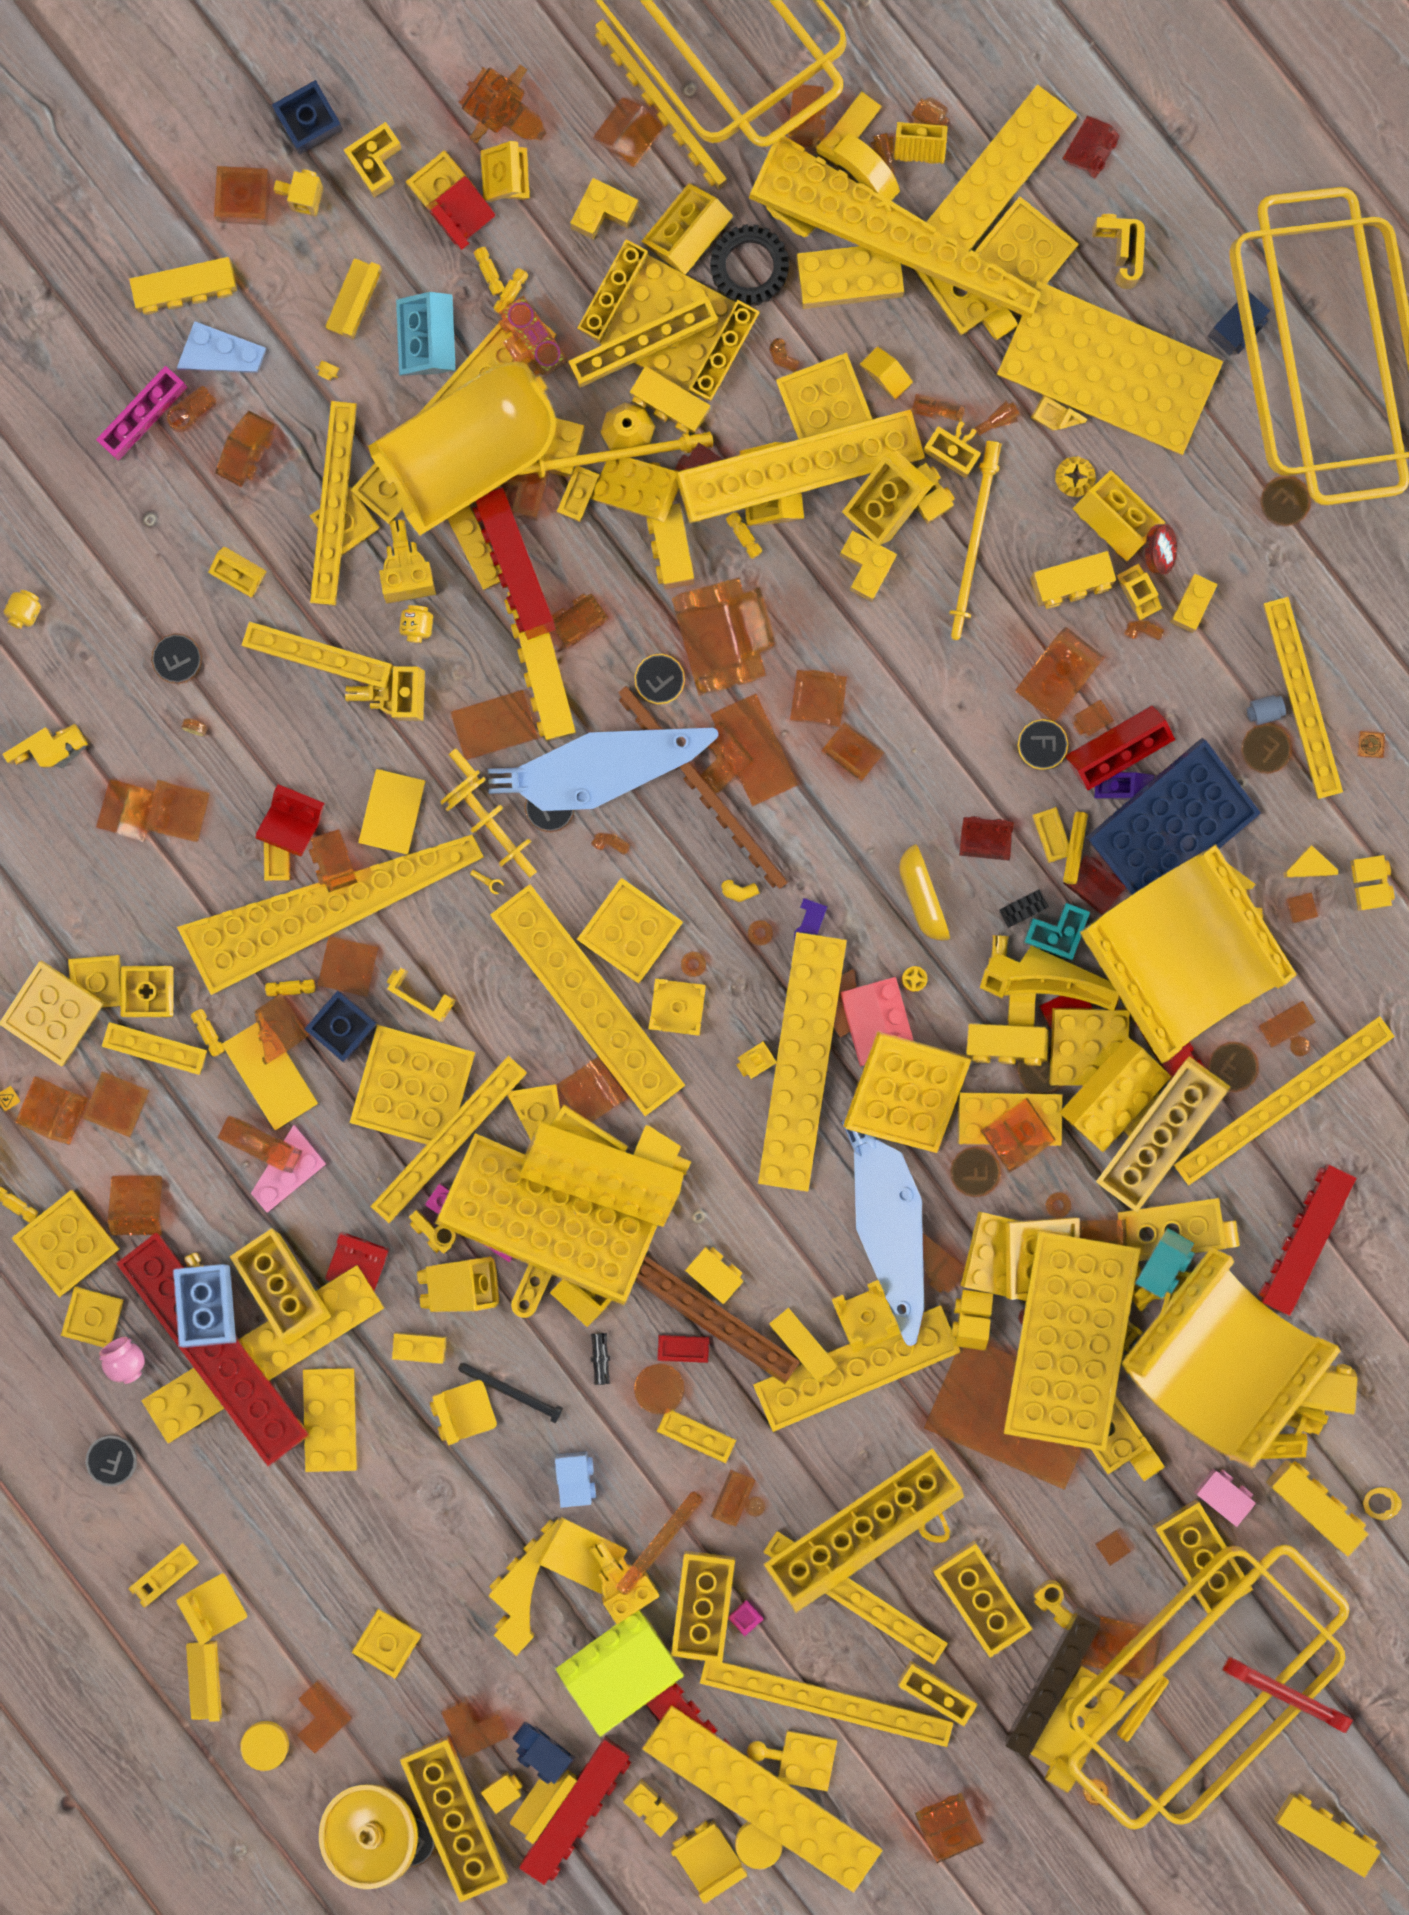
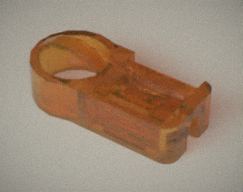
(194, 406)

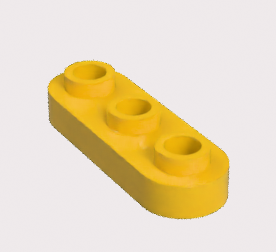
(528, 1292)

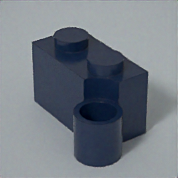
(542, 1753)

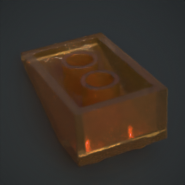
(1060, 674)
(1113, 1638)

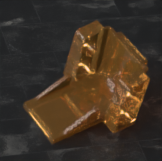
(724, 634)

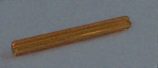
(659, 1543)

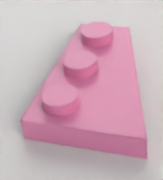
(277, 1184)

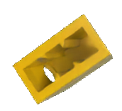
(660, 1150)

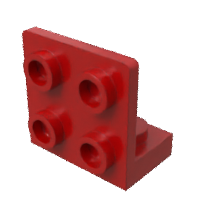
(460, 211)
(290, 820)
(357, 1251)

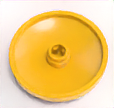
(368, 1836)

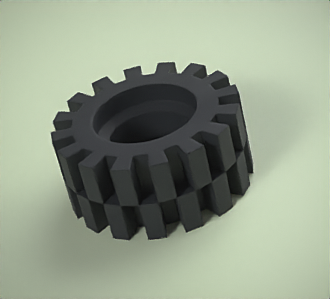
(1023, 908)

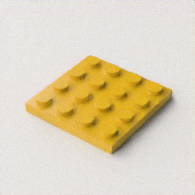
(411, 1085)
(907, 1092)

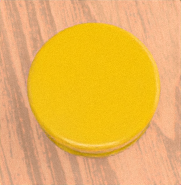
(264, 1745)
(756, 1847)

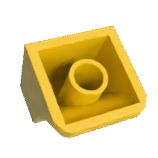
(460, 1286)

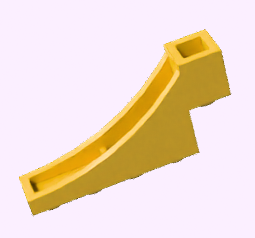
(1046, 974)
(515, 1591)

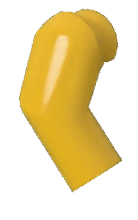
(738, 893)

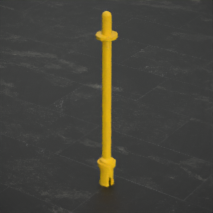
(685, 444)
(988, 469)

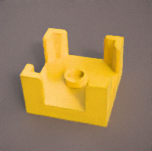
(677, 1007)
(866, 1317)

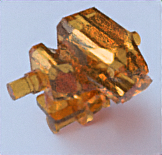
(497, 103)

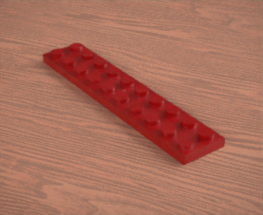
(223, 1367)

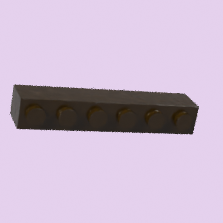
(1052, 1682)

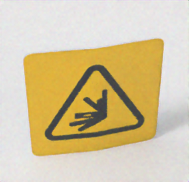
(8, 1098)

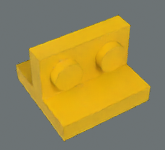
(505, 172)

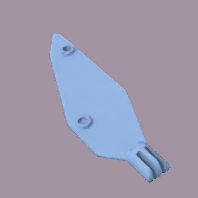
(601, 766)
(890, 1227)

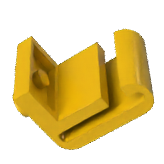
(1111, 227)

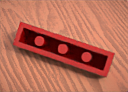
(1120, 747)

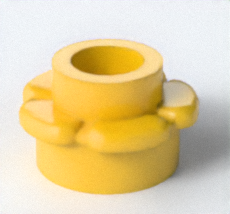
(327, 370)

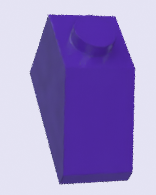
(1122, 786)

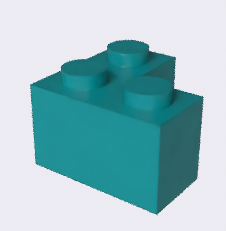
(1058, 939)
(1167, 1259)

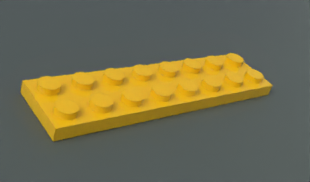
(1002, 168)
(855, 1372)

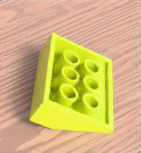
(619, 1672)

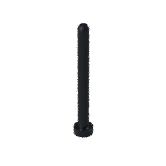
(512, 1392)

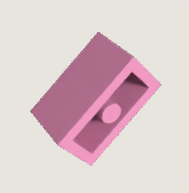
(1225, 1497)

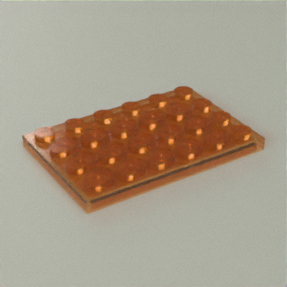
(974, 1413)

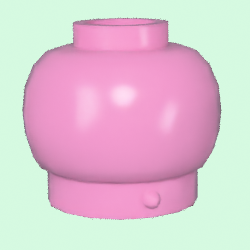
(122, 1360)

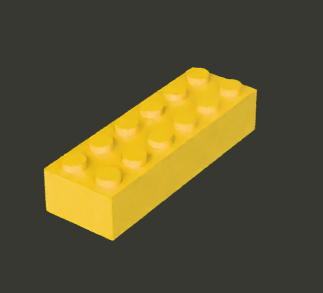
(1163, 1134)
(601, 1174)
(454, 1818)

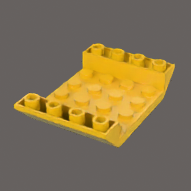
(645, 289)

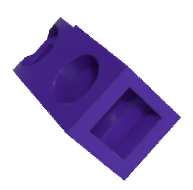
(813, 917)

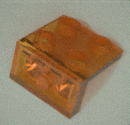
(177, 811)
(52, 1110)
(135, 1205)

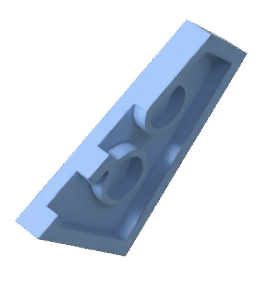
(219, 351)

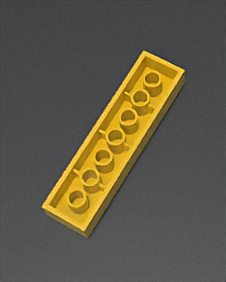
(864, 1530)

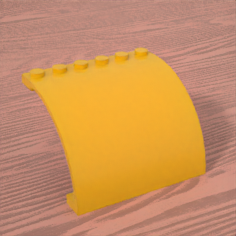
(1187, 951)
(1226, 1363)

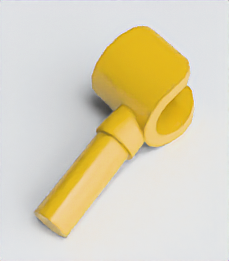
(487, 881)

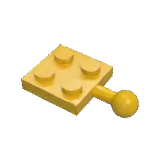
(803, 1761)

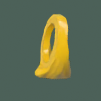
(1396, 1503)

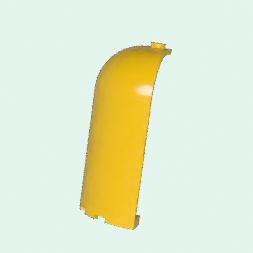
(467, 443)

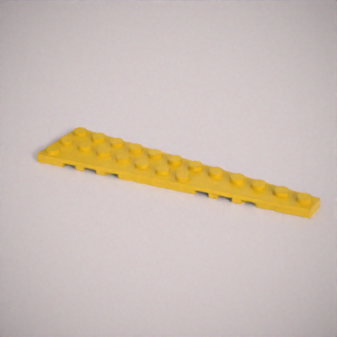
(833, 202)
(267, 931)

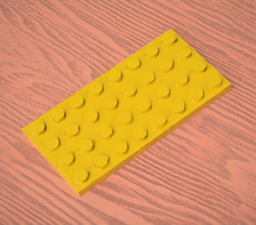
(1110, 368)
(544, 1225)
(1071, 1340)

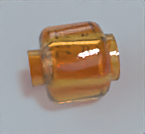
(930, 112)

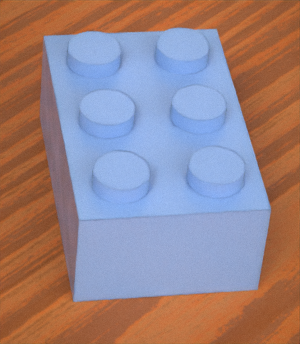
(204, 1306)

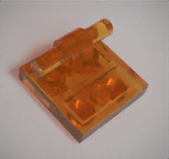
(591, 1090)

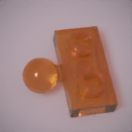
(1287, 1026)
(735, 1498)

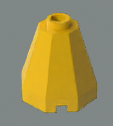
(620, 437)

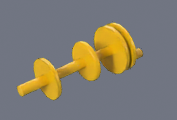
(464, 791)

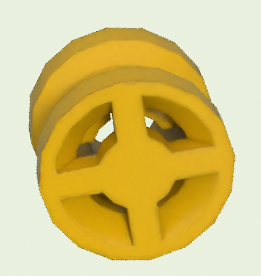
(917, 977)

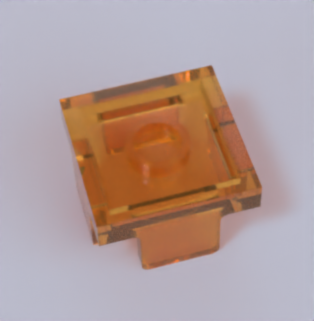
(818, 698)

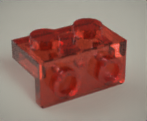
(1092, 146)
(986, 838)
(1096, 885)

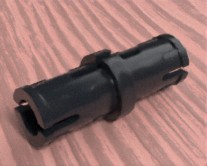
(600, 1358)

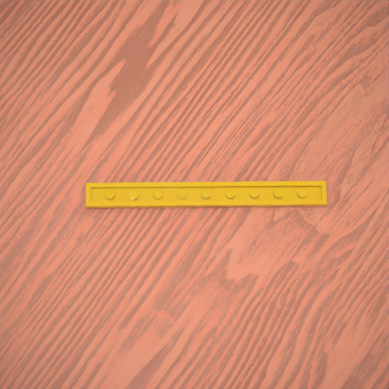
(1283, 1100)
(827, 1702)

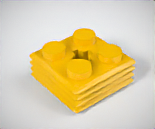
(136, 978)

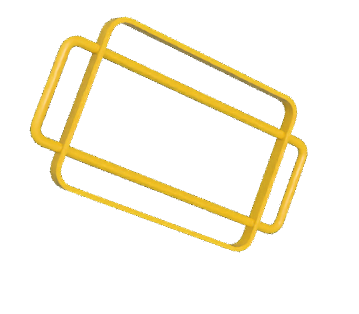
(824, 61)
(1253, 355)
(1261, 1742)

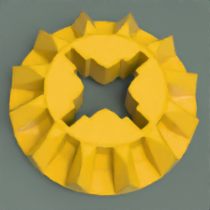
(1066, 484)

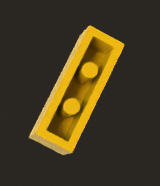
(669, 401)
(937, 1693)

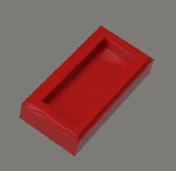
(683, 1348)

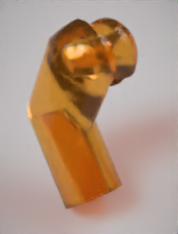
(780, 357)
(1145, 627)
(611, 840)

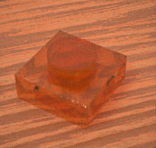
(1302, 907)

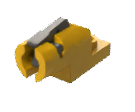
(49, 749)

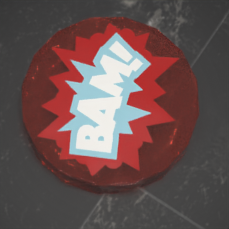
(1162, 549)

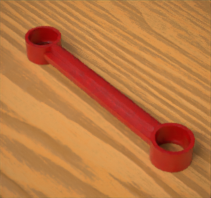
(1318, 1710)

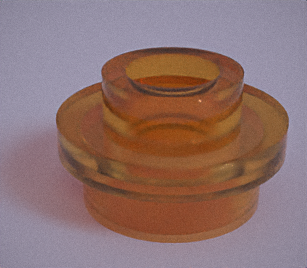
(768, 932)
(693, 972)
(1066, 1205)

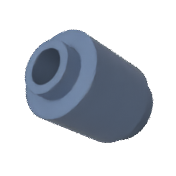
(1266, 709)

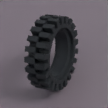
(755, 235)

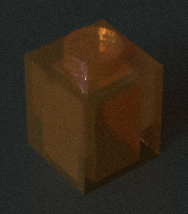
(1092, 719)

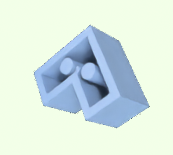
(574, 1479)

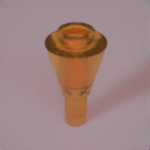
(884, 147)
(1002, 416)

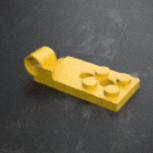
(1197, 1222)
(1061, 1740)

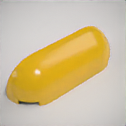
(922, 895)

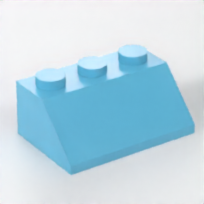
(425, 334)

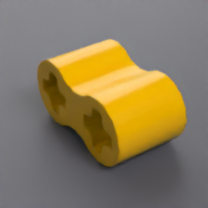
(1021, 1010)

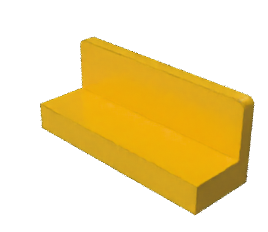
(353, 298)
(204, 1681)
(541, 1805)

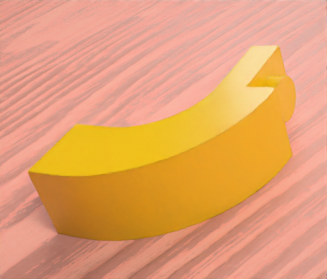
(860, 162)

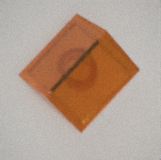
(628, 131)
(852, 752)
(125, 810)

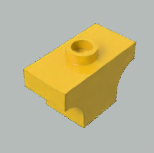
(1139, 591)

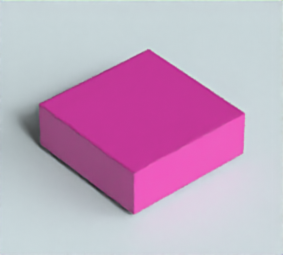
(745, 1617)

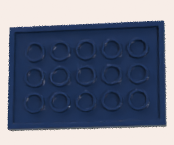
(1174, 818)

